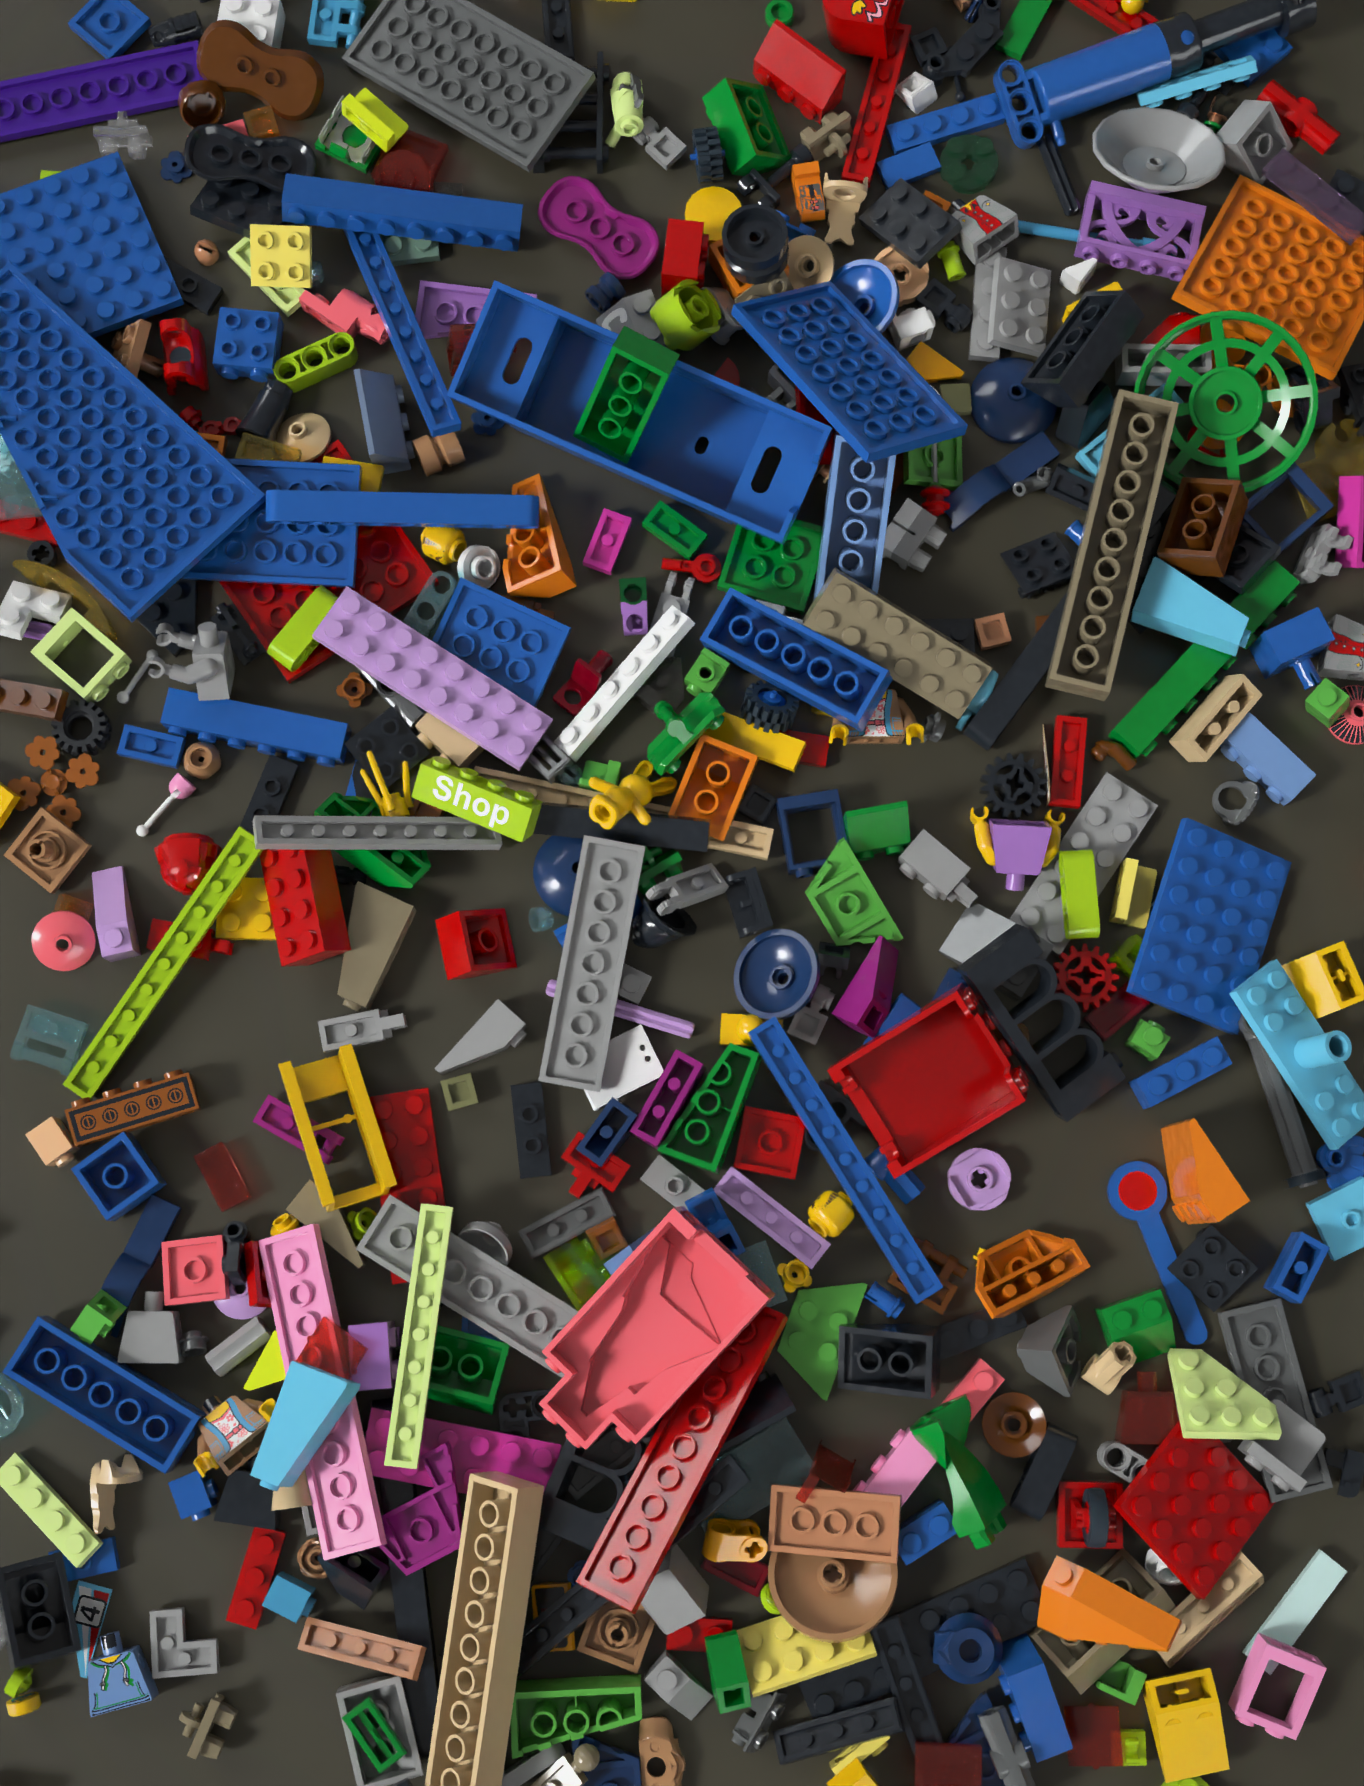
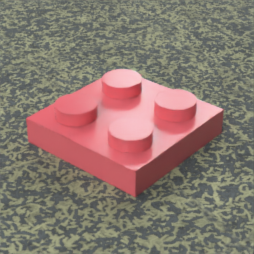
(194, 1270)

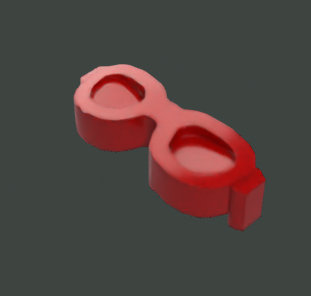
(218, 428)

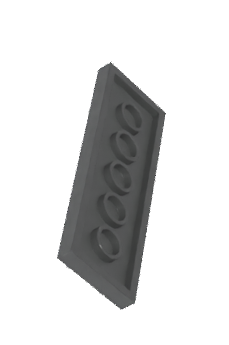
(1267, 1361)

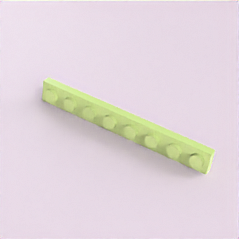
(419, 1336)

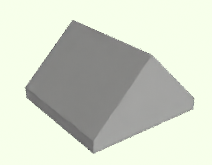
(676, 1593)

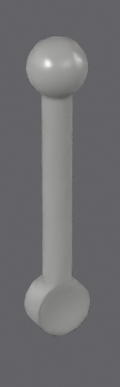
(123, 696)

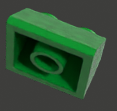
(878, 830)
(1141, 1322)

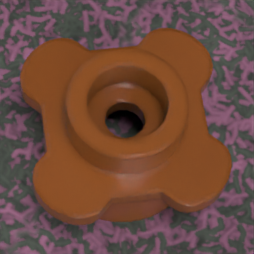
(354, 681)

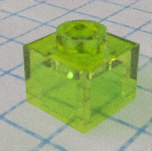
(1130, 946)

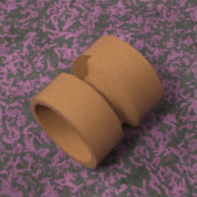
(438, 451)

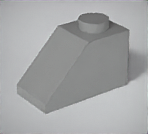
(677, 1685)

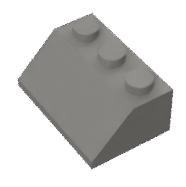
(392, 1702)

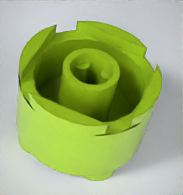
(686, 315)

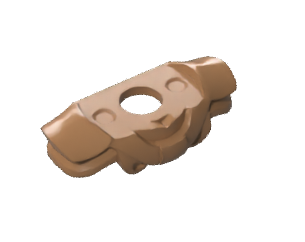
(658, 1740)

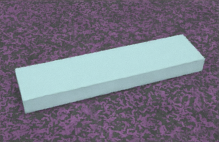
(1300, 1602)

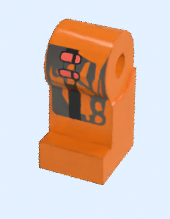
(808, 191)

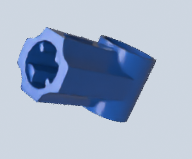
(905, 1186)

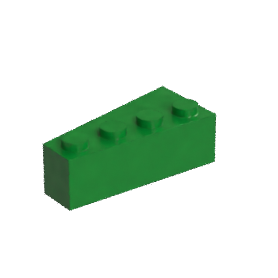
(711, 1118)

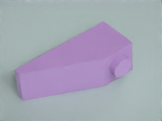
(114, 915)

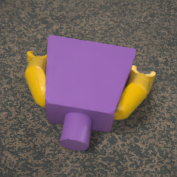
(1017, 845)

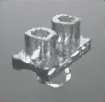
(123, 133)

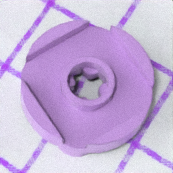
(996, 1183)

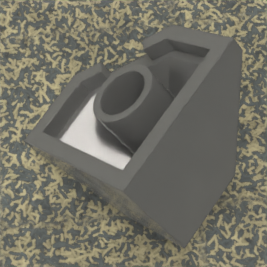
(1051, 1350)

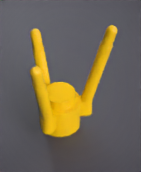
(392, 803)

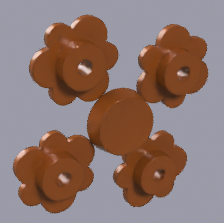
(53, 780)

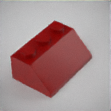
(799, 72)

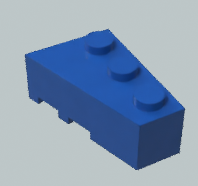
(1032, 1699)

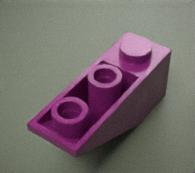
(870, 991)

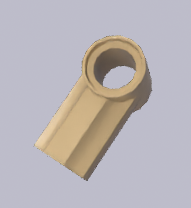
(1107, 1369)

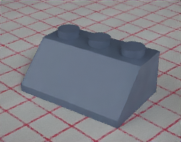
(384, 421)

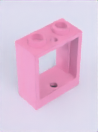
(1251, 1674)

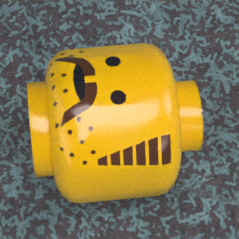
(443, 544)
(830, 1213)

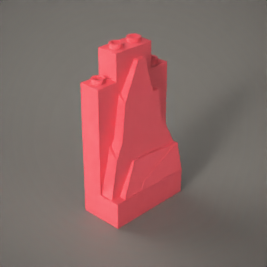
(650, 1332)

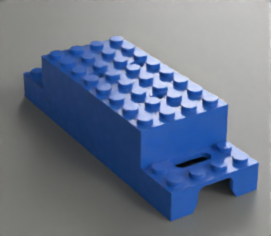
(693, 405)

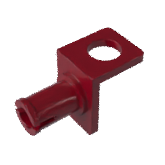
(584, 681)

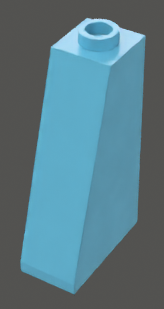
(1188, 611)
(300, 1422)

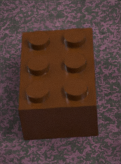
(1203, 526)

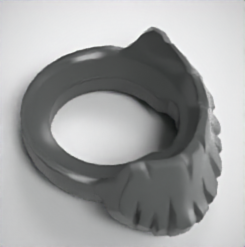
(1250, 792)

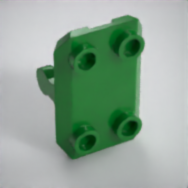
(682, 730)

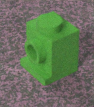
(713, 664)
(1147, 1039)
(98, 1317)

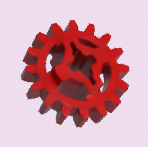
(1098, 977)

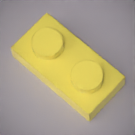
(860, 1751)

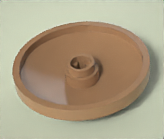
(830, 1595)

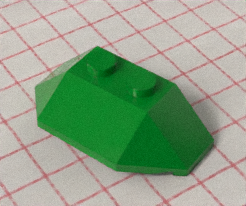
(385, 867)

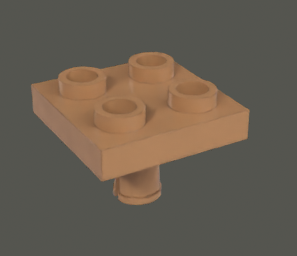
(130, 347)
(47, 850)
(617, 1636)

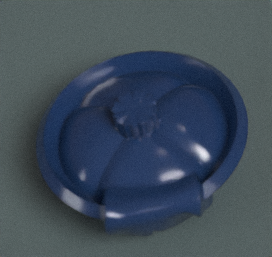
(967, 1648)

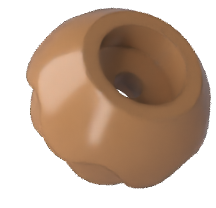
(203, 769)
(306, 1558)

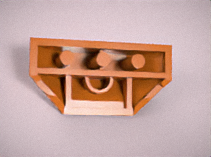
(1025, 1270)

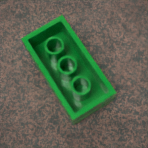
(625, 394)

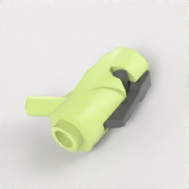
(626, 107)

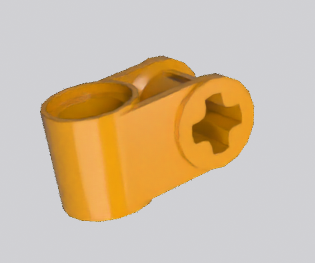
(729, 1541)

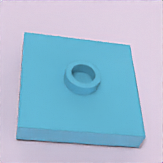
(1340, 1218)

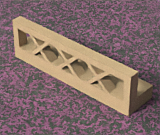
(1202, 1616)

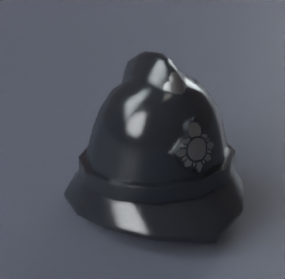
(653, 930)

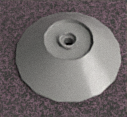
(1158, 150)

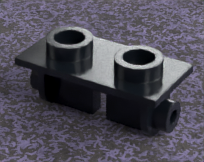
(241, 636)

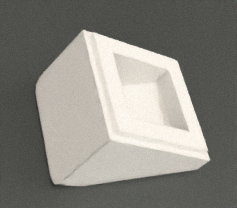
(917, 92)
(1078, 275)

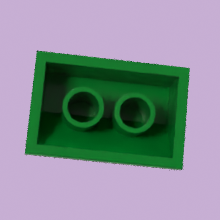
(746, 127)
(467, 1370)

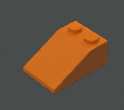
(714, 784)

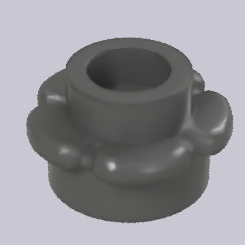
(193, 1343)

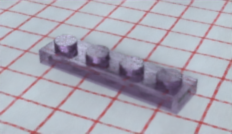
(1315, 196)

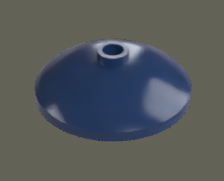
(1000, 412)
(554, 872)
(766, 964)

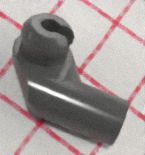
(1034, 482)

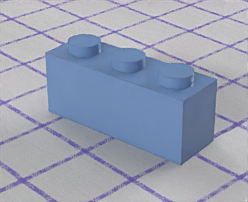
(1266, 760)

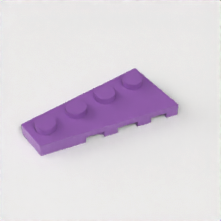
(448, 304)

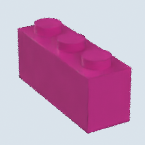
(1351, 520)

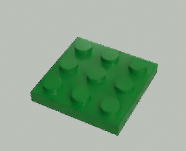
(773, 570)

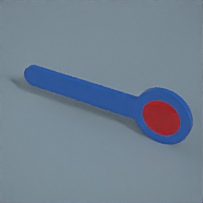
(1139, 1194)

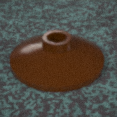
(1008, 1407)

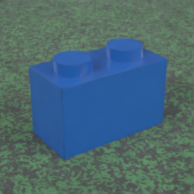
(1296, 1267)
(925, 1531)

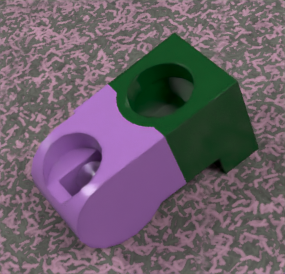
(634, 605)

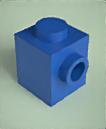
(194, 1495)

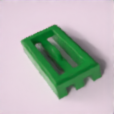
(386, 1727)

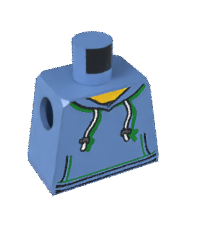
(118, 1677)

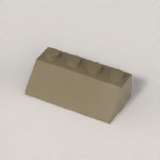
(1085, 1660)

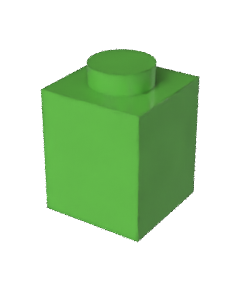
(1327, 703)

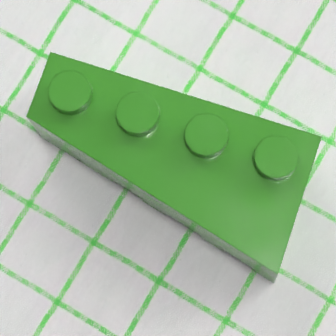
(570, 1708)

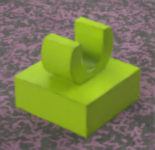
(1134, 1747)

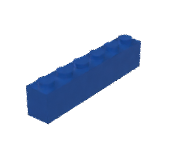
(257, 727)

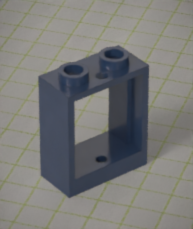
(1306, 488)
(806, 803)

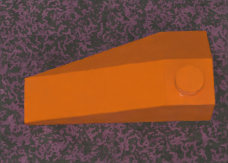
(537, 557)
(1090, 1608)

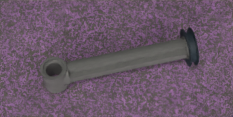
(1284, 1114)

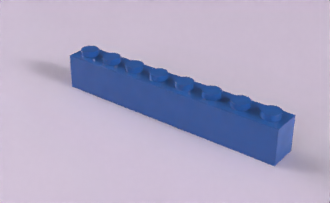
(401, 212)

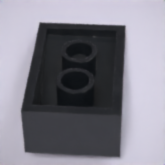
(890, 1359)
(37, 1611)

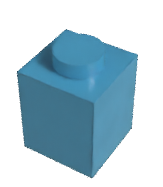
(290, 1597)

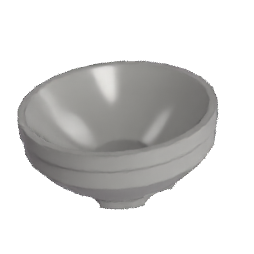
(477, 1235)

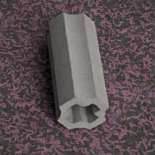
(238, 1346)

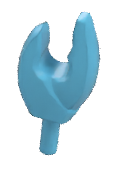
(979, 699)

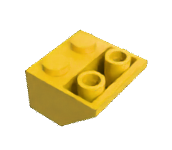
(1326, 979)

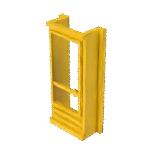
(326, 1079)

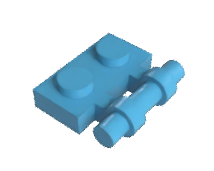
(326, 24)

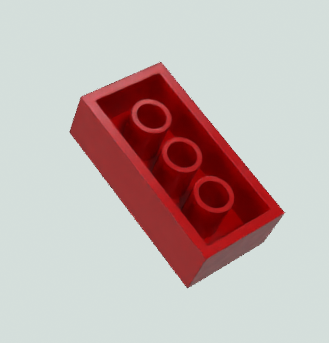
(304, 905)

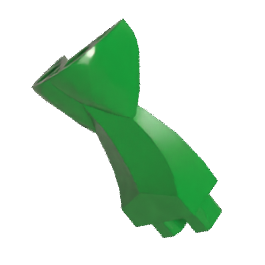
(974, 1492)

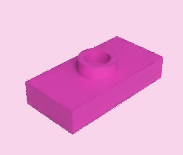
(607, 541)

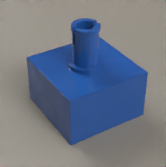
(1293, 646)

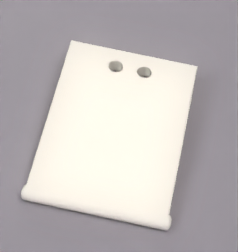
(626, 1067)

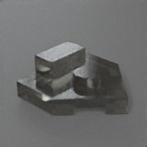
(663, 684)

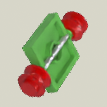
(936, 468)

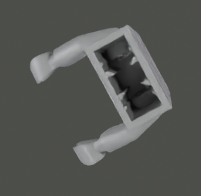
(212, 660)

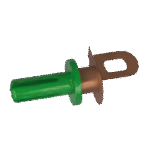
(1214, 119)

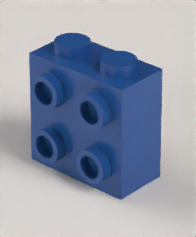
(247, 343)

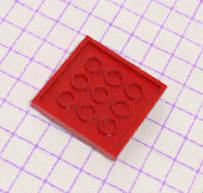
(1194, 1508)

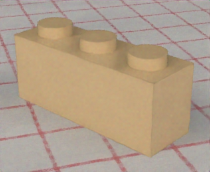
(1215, 718)

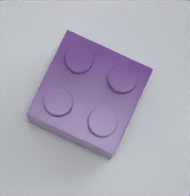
(379, 1363)

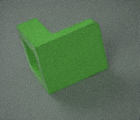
(606, 772)
(1122, 1681)

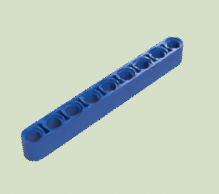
(402, 509)

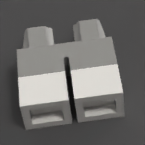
(908, 532)

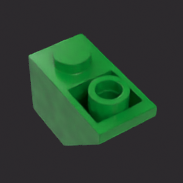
(727, 1672)

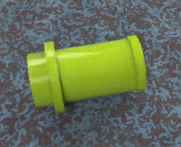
(952, 261)

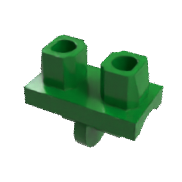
(667, 863)

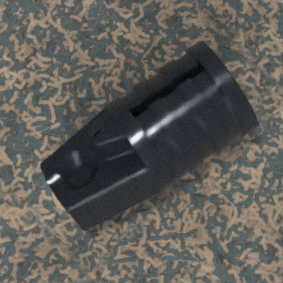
(177, 30)

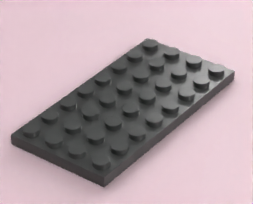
(471, 73)

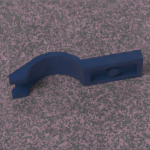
(999, 478)
(140, 1253)

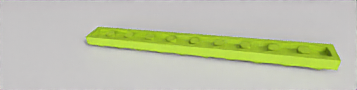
(163, 965)

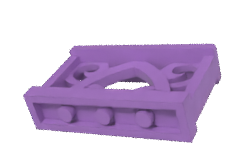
(1154, 209)

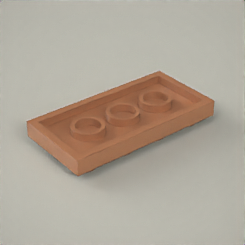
(835, 1523)

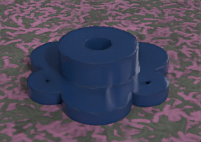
(177, 173)
(484, 426)

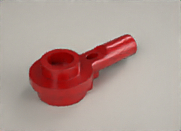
(704, 568)

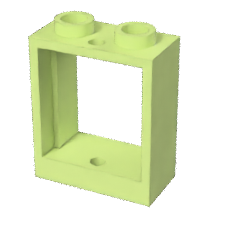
(57, 640)

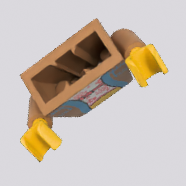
(886, 726)
(231, 1432)

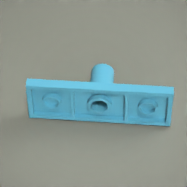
(1303, 1053)

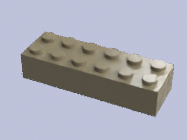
(898, 642)

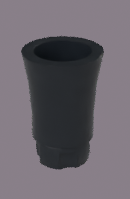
(267, 411)

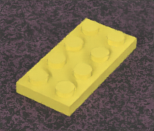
(781, 1656)

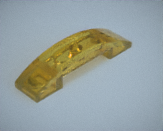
(42, 575)

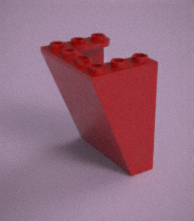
(931, 1079)

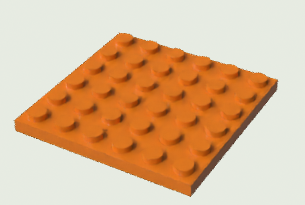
(1281, 265)

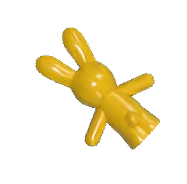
(631, 795)

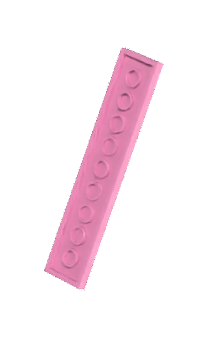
(340, 1469)

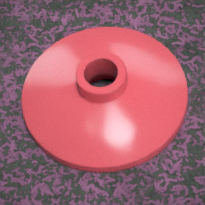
(65, 926)

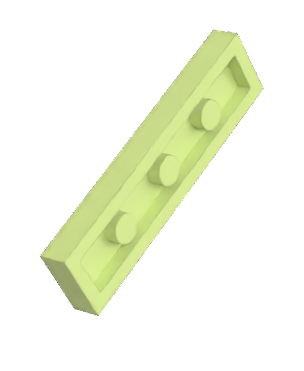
(48, 1510)

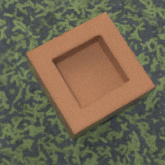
(992, 631)

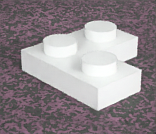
(28, 602)

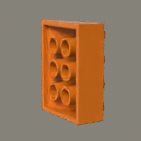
(1198, 1176)

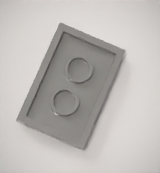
(1019, 306)

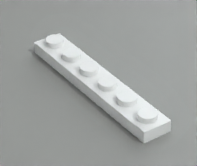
(624, 683)

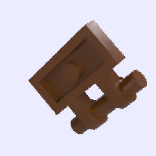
(949, 1264)

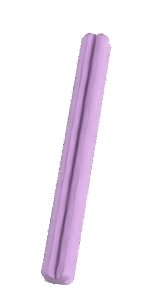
(644, 1016)

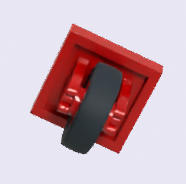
(1088, 1515)

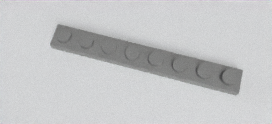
(371, 833)

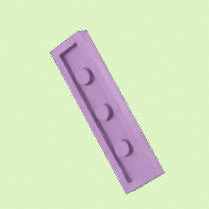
(771, 1217)

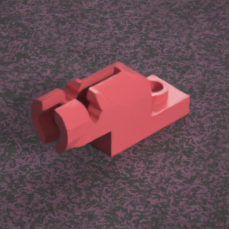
(346, 314)

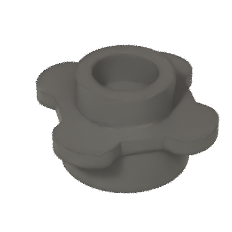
(933, 727)

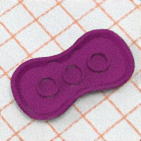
(616, 240)

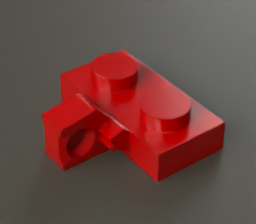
(590, 1173)

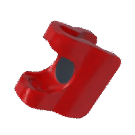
(183, 355)

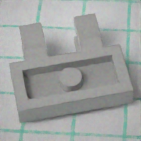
(1314, 554)

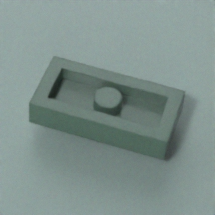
(410, 251)

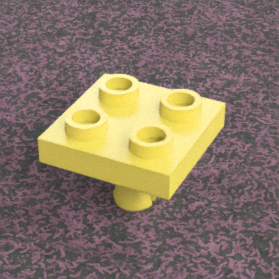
(281, 255)

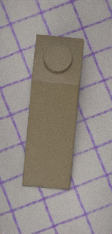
(333, 1225)

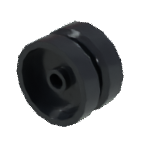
(755, 244)

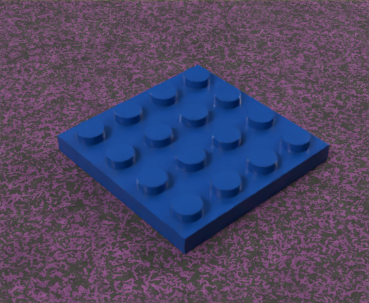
(502, 639)

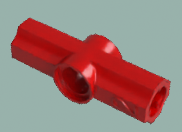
(1300, 117)

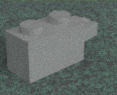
(937, 869)

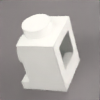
(911, 327)

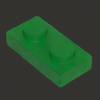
(674, 530)

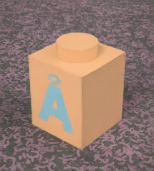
(53, 1142)

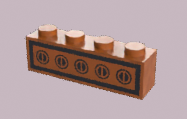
(132, 1109)

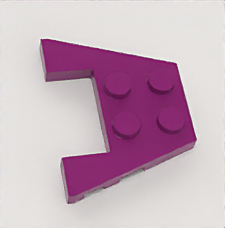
(429, 1523)

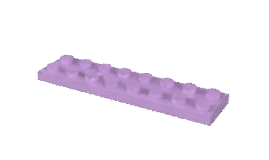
(432, 678)

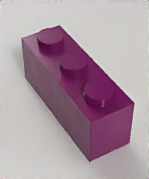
(668, 1099)

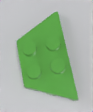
(849, 901)
(812, 1332)

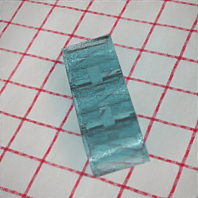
(438, 600)

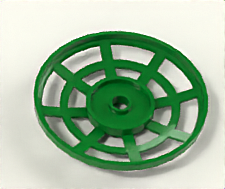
(1242, 387)

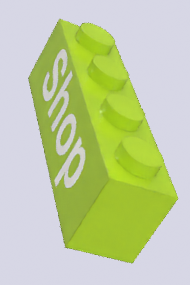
(477, 798)

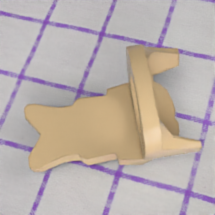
(842, 204)
(103, 1482)

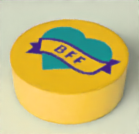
(23, 1704)

